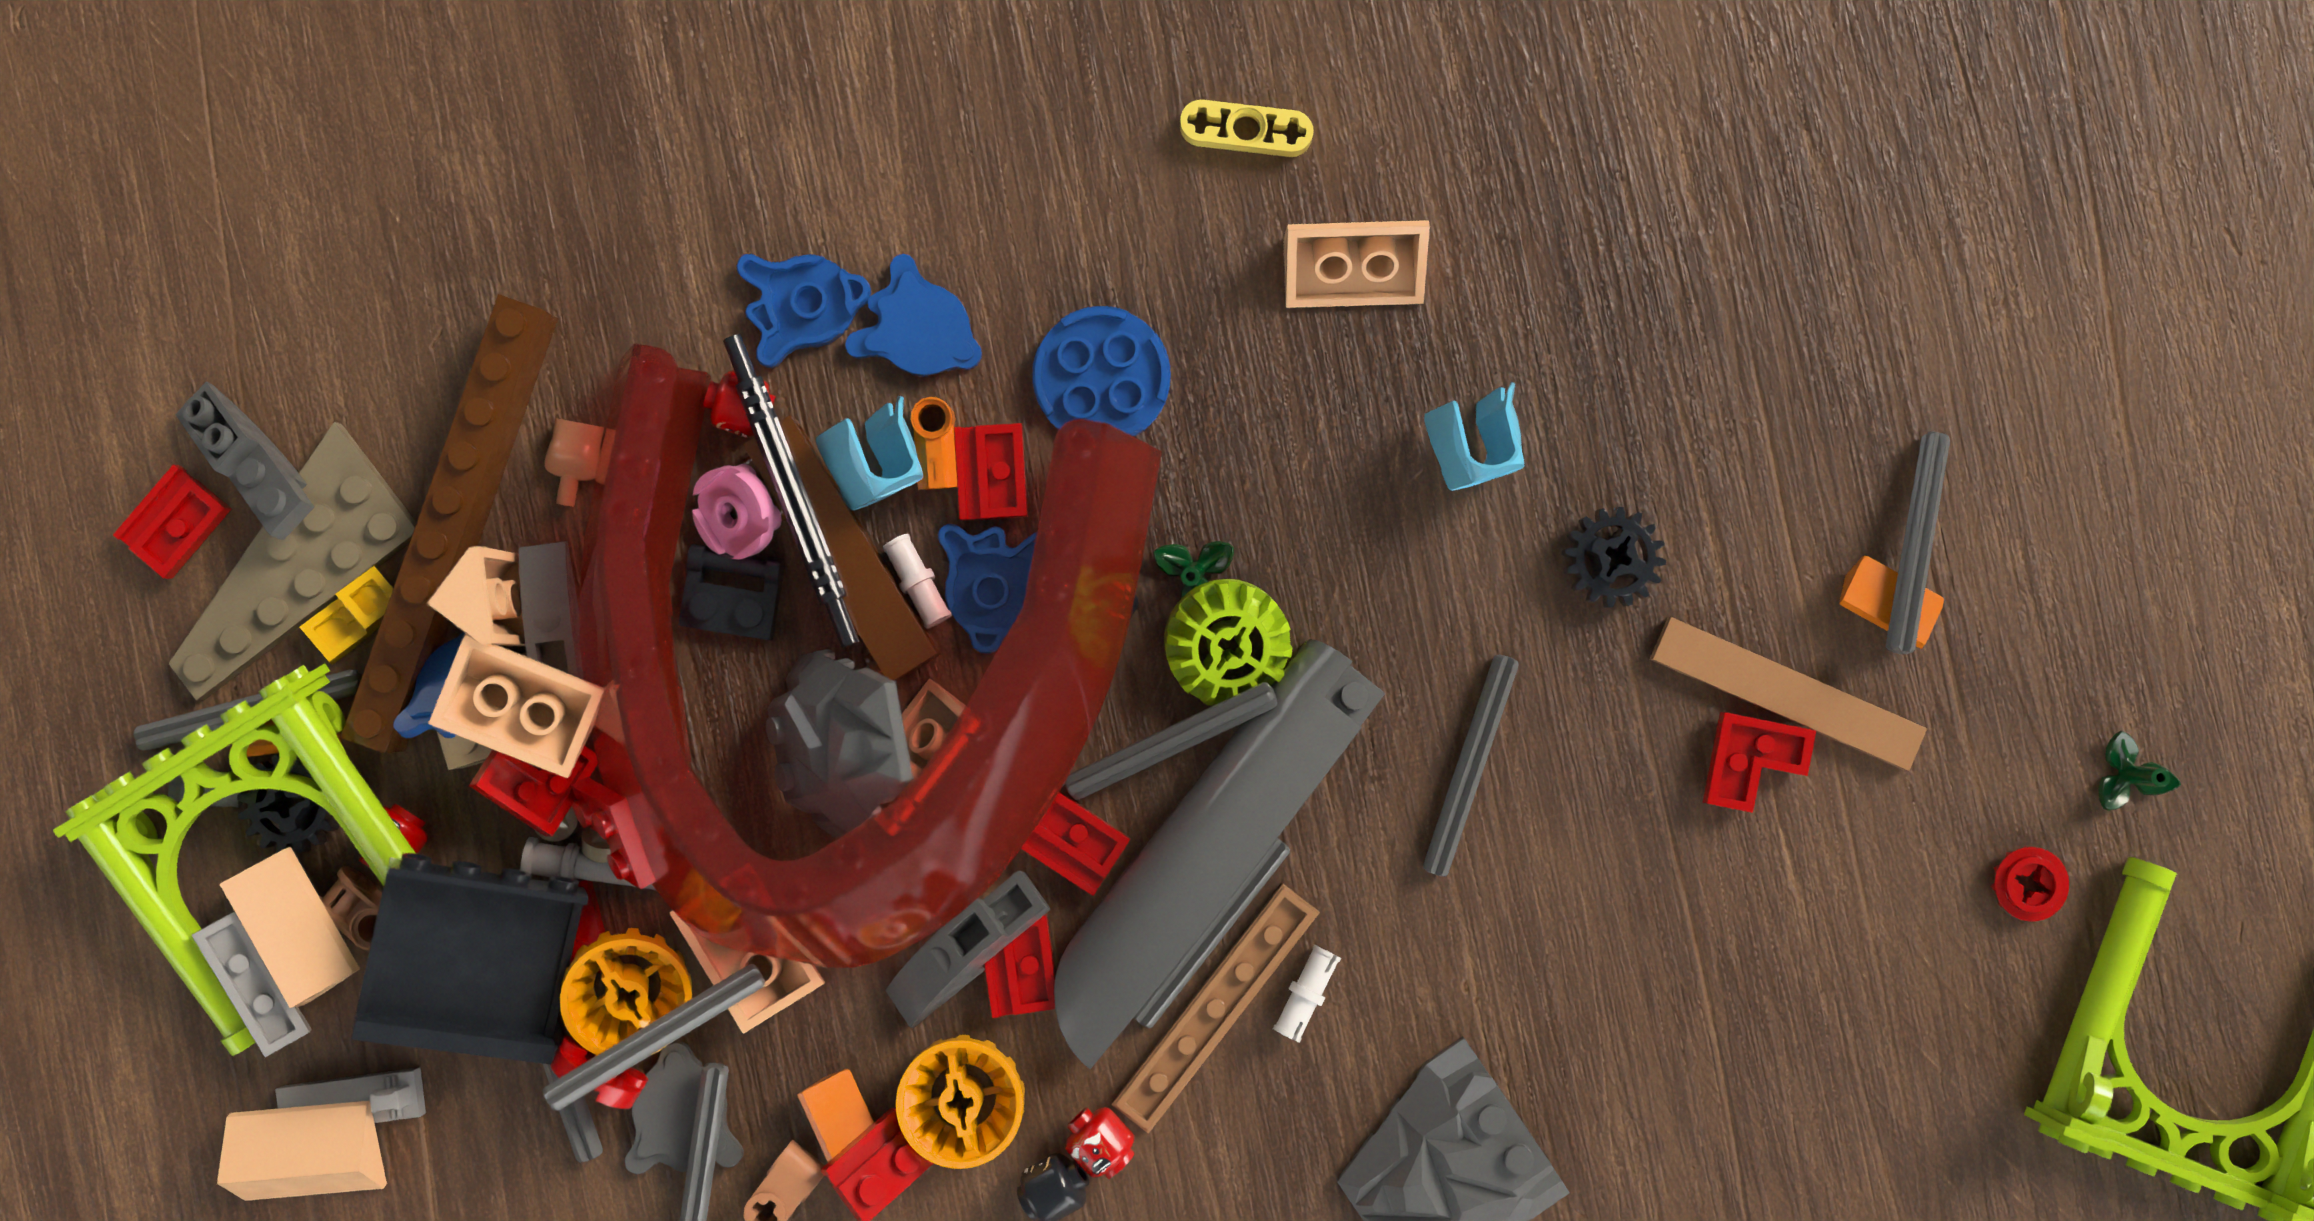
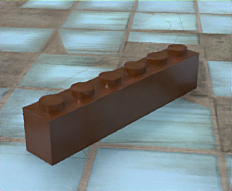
(873, 599)

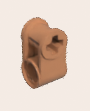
(353, 905)
(786, 1184)

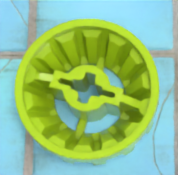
(1248, 609)

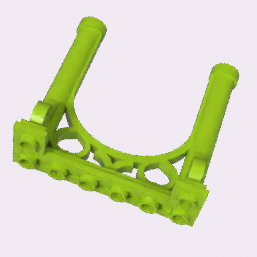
(123, 836)
(2081, 1097)

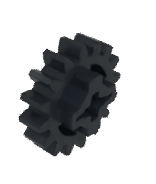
(1632, 566)
(296, 824)

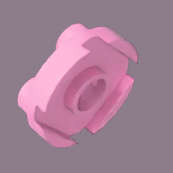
(754, 507)

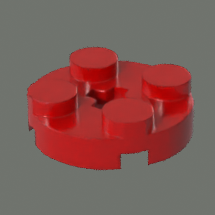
(617, 1092)

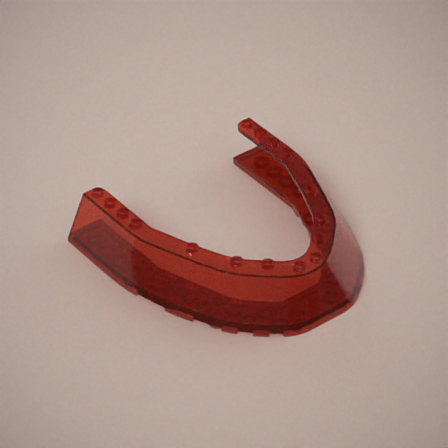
(982, 786)

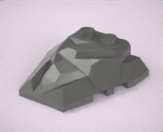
(838, 742)
(1451, 1152)

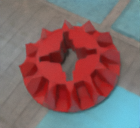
(2049, 874)

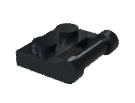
(731, 608)

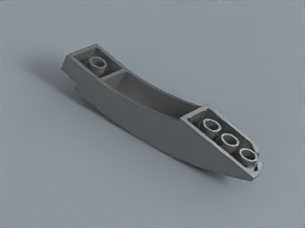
(1208, 847)

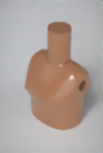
(573, 456)

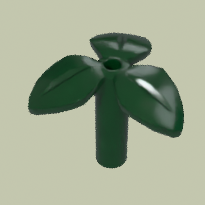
(1177, 561)
(2148, 777)

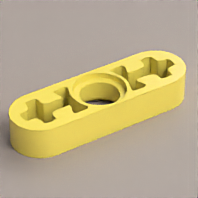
(1235, 111)

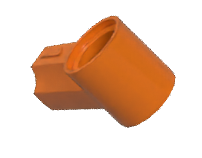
(935, 449)

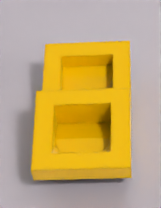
(350, 617)

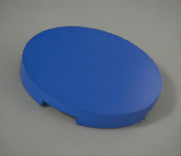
(1102, 369)

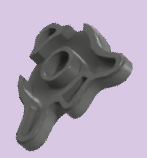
(667, 1114)

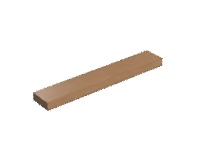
(1788, 693)
(1215, 1008)

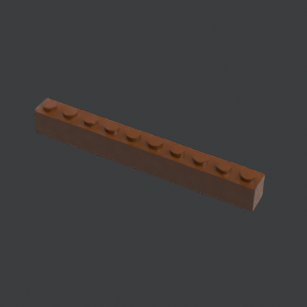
(451, 516)

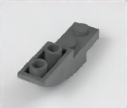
(248, 458)
(550, 607)
(963, 945)

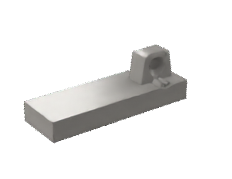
(250, 985)
(391, 1093)

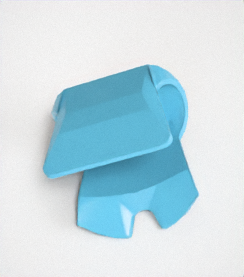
(1499, 432)
(891, 445)

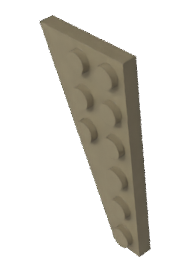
(289, 581)

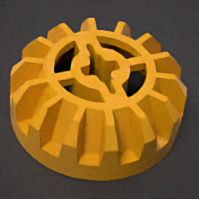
(602, 1027)
(968, 1142)

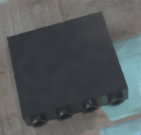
(468, 960)

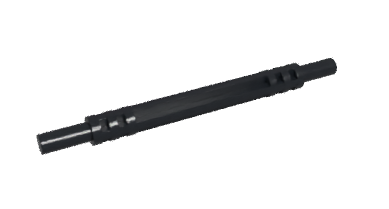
(790, 490)

